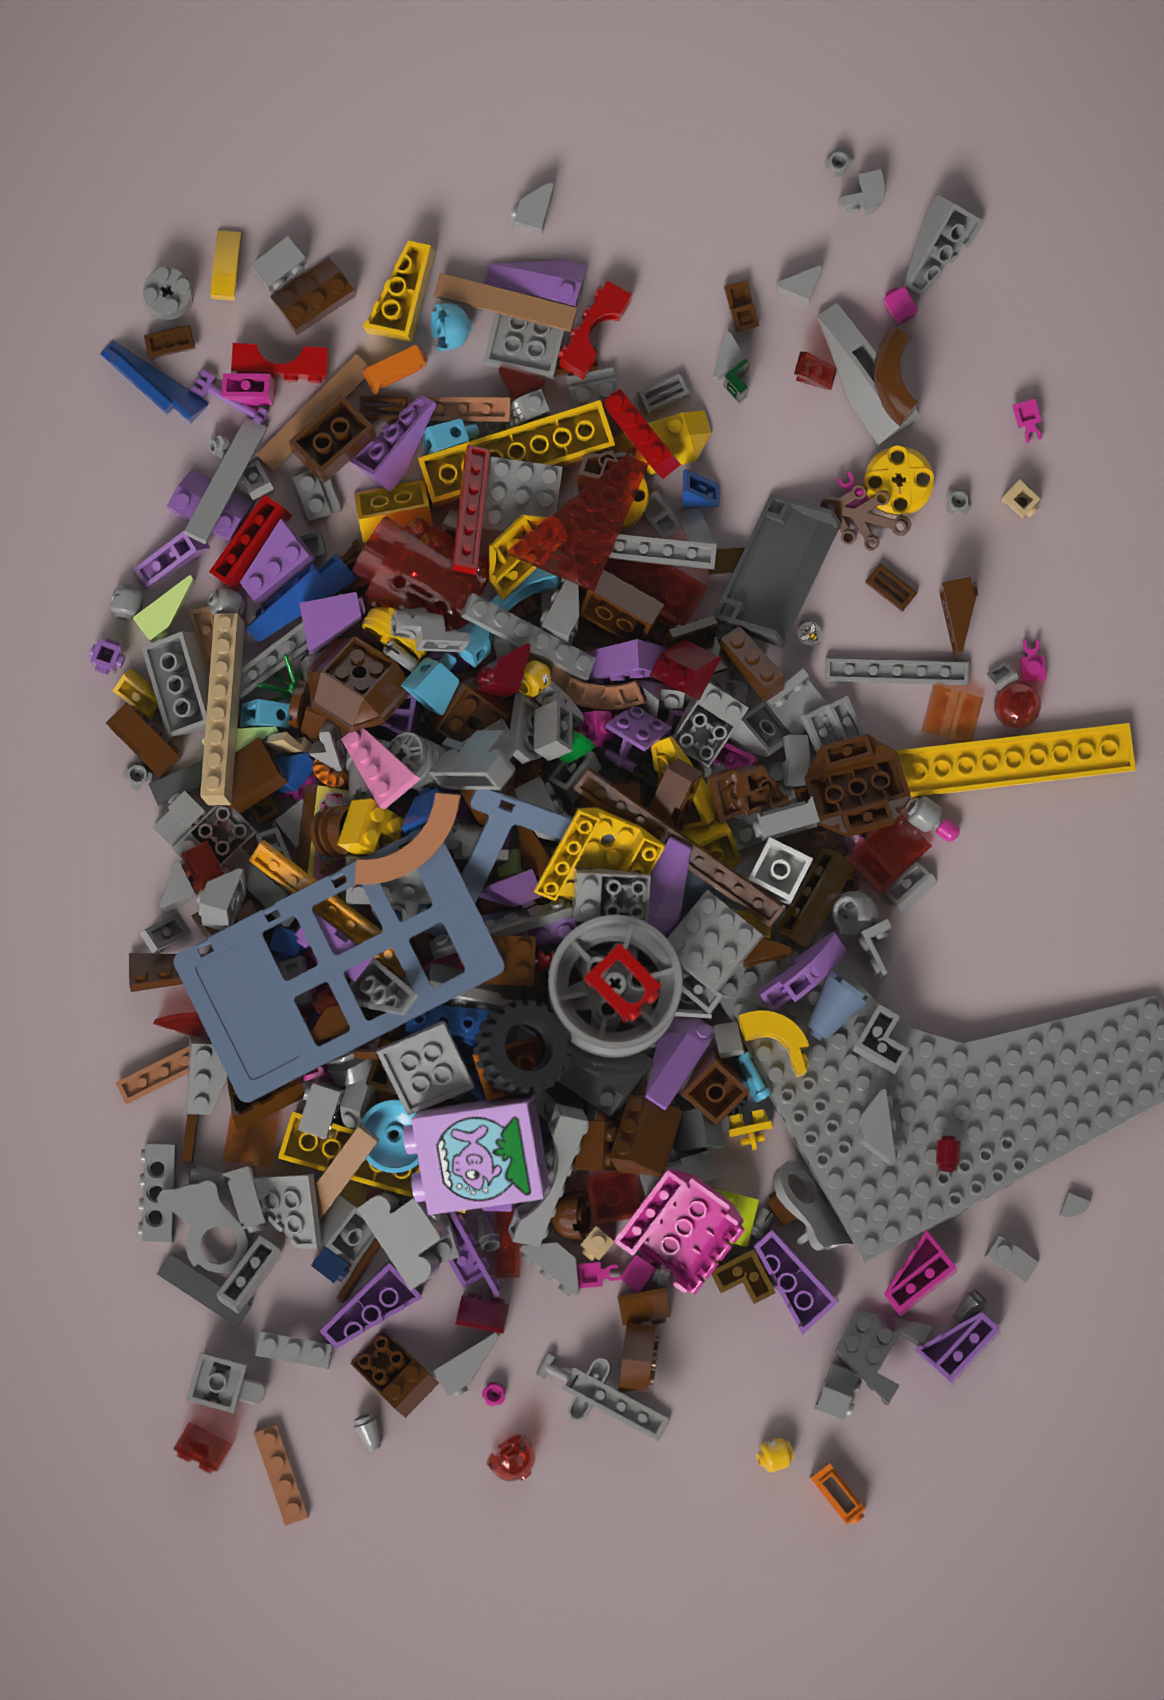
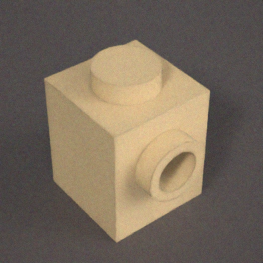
(596, 1244)

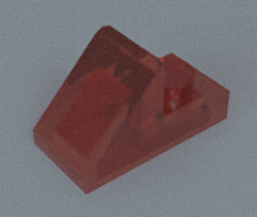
(814, 371)

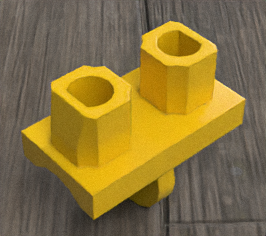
(738, 1128)

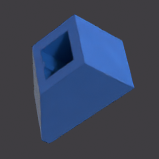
(295, 769)

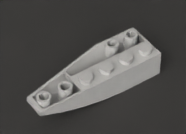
(855, 366)

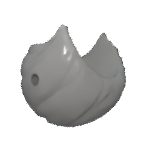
(854, 913)

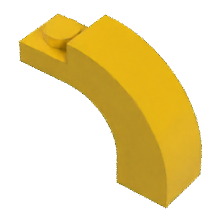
(778, 1027)

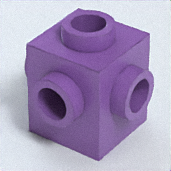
(102, 649)

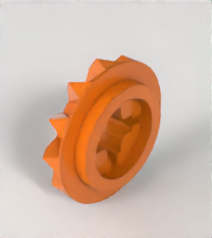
(333, 779)

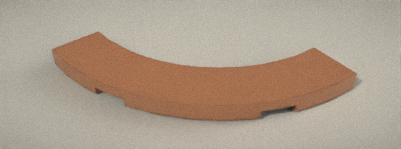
(594, 695)
(418, 850)

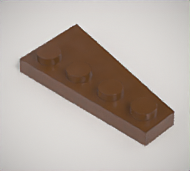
(152, 971)

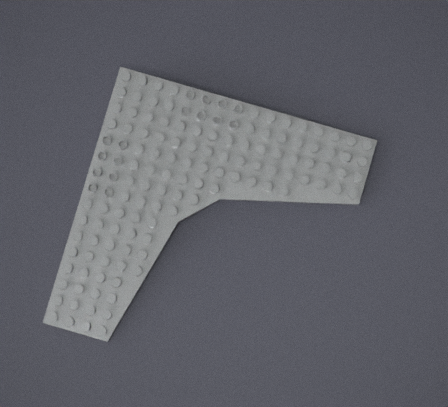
(1006, 1098)

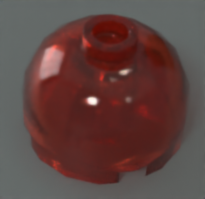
(1017, 705)
(514, 1459)

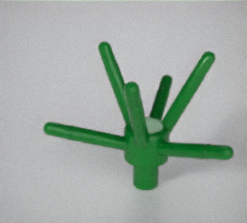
(290, 687)

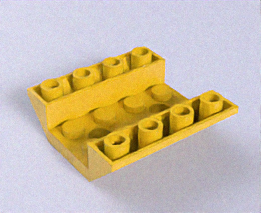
(581, 846)

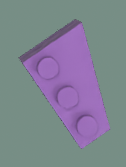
(624, 662)

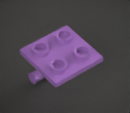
(636, 729)

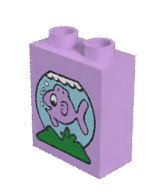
(478, 1154)

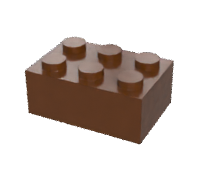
(332, 439)
(621, 608)

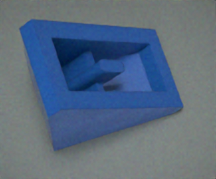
(699, 491)

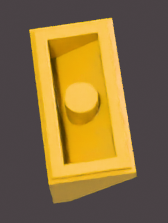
(137, 693)

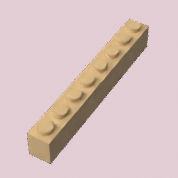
(222, 709)

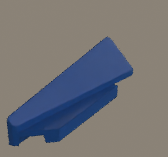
(154, 384)
(304, 587)

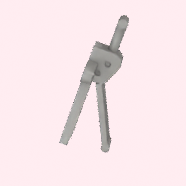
(592, 1391)

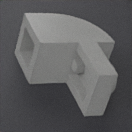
(871, 194)

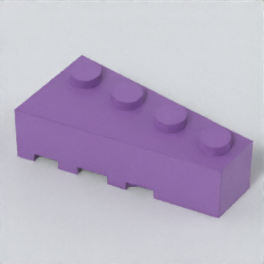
(797, 1283)
(370, 1305)

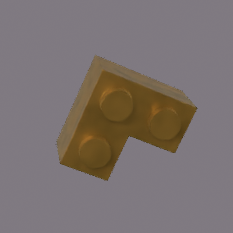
(744, 1270)

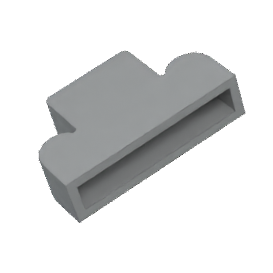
(479, 764)
(405, 1235)

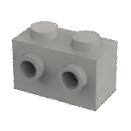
(279, 264)

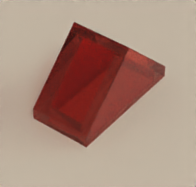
(520, 384)

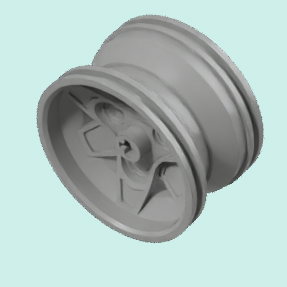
(578, 953)

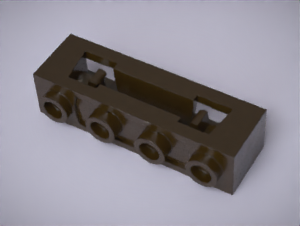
(648, 782)

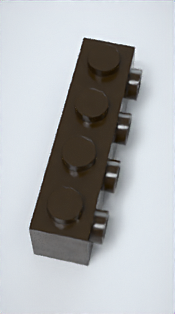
(813, 904)

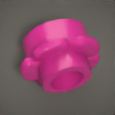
(487, 1394)

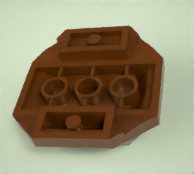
(353, 700)
(463, 706)
(854, 763)

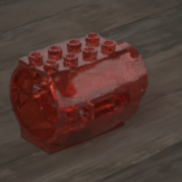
(414, 570)

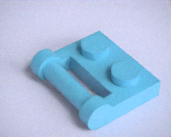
(750, 1074)

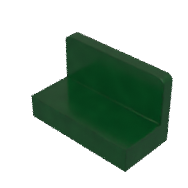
(734, 384)

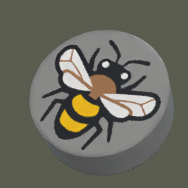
(809, 634)

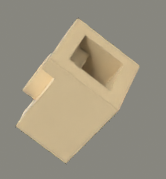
(1021, 491)

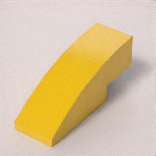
(226, 265)

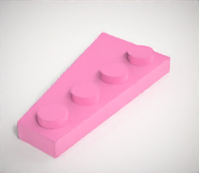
(379, 767)

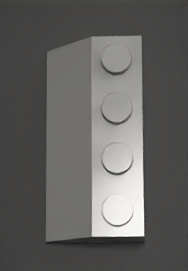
(179, 682)

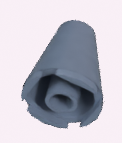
(835, 1006)

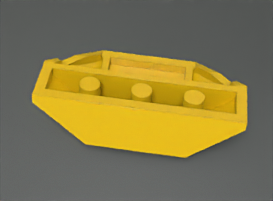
(682, 433)
(504, 570)

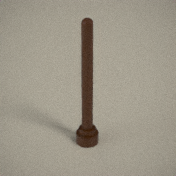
(360, 1269)

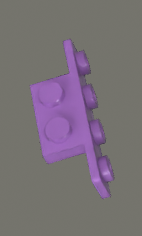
(471, 1265)

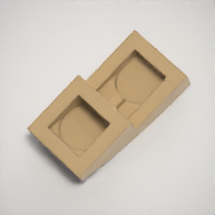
(287, 744)

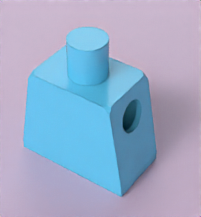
(440, 436)
(433, 683)
(265, 714)

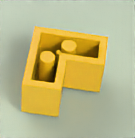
(367, 826)

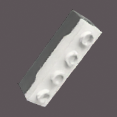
(480, 997)

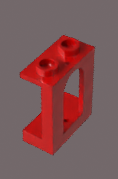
(623, 1008)

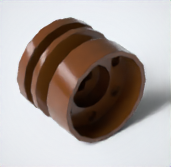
(326, 831)

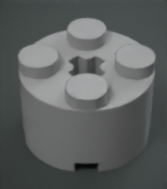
(163, 281)

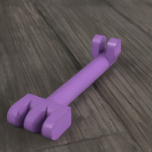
(208, 387)

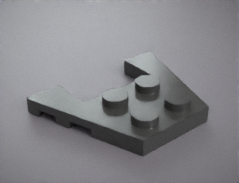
(869, 1343)

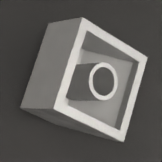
(222, 900)
(345, 1231)

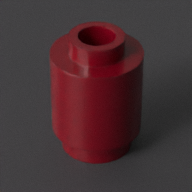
(948, 1153)

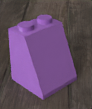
(329, 619)

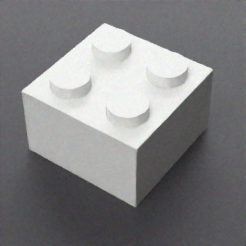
(780, 870)

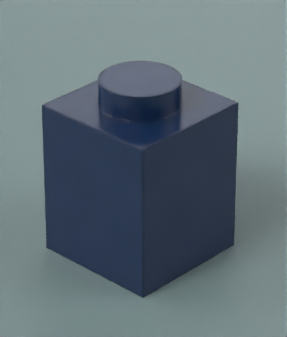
(331, 1265)

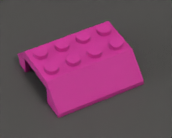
(684, 1228)

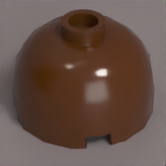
(572, 1215)

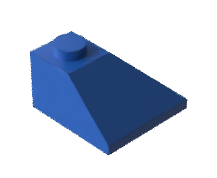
(419, 811)

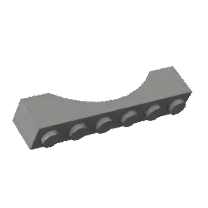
(532, 1218)

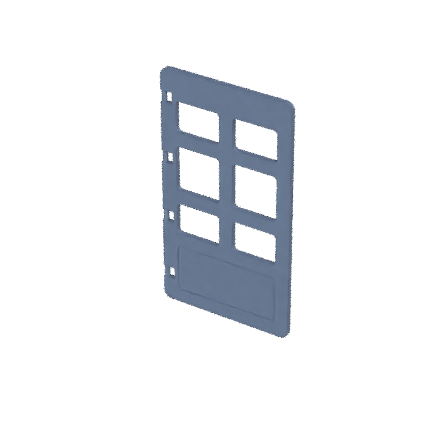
(254, 1009)

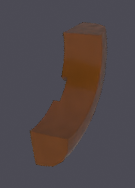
(888, 379)

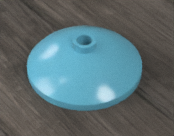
(389, 1152)

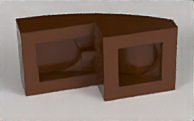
(741, 306)

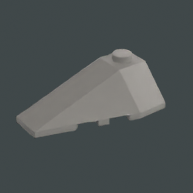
(383, 989)

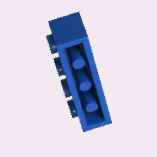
(461, 1022)

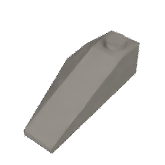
(941, 237)

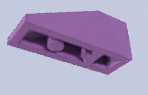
(169, 559)

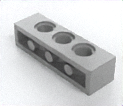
(167, 1180)

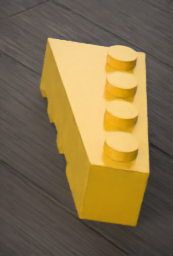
(403, 295)

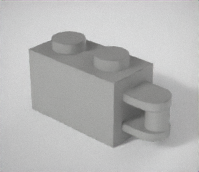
(553, 727)

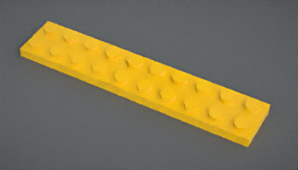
(1018, 760)

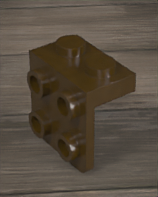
(702, 634)

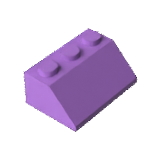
(188, 496)

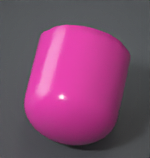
(948, 830)

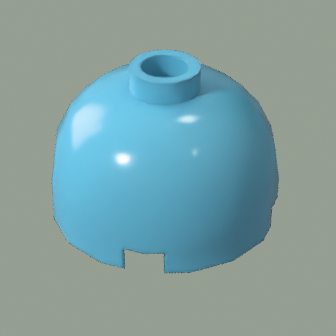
(450, 326)

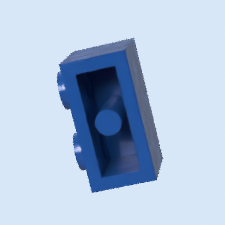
(285, 944)

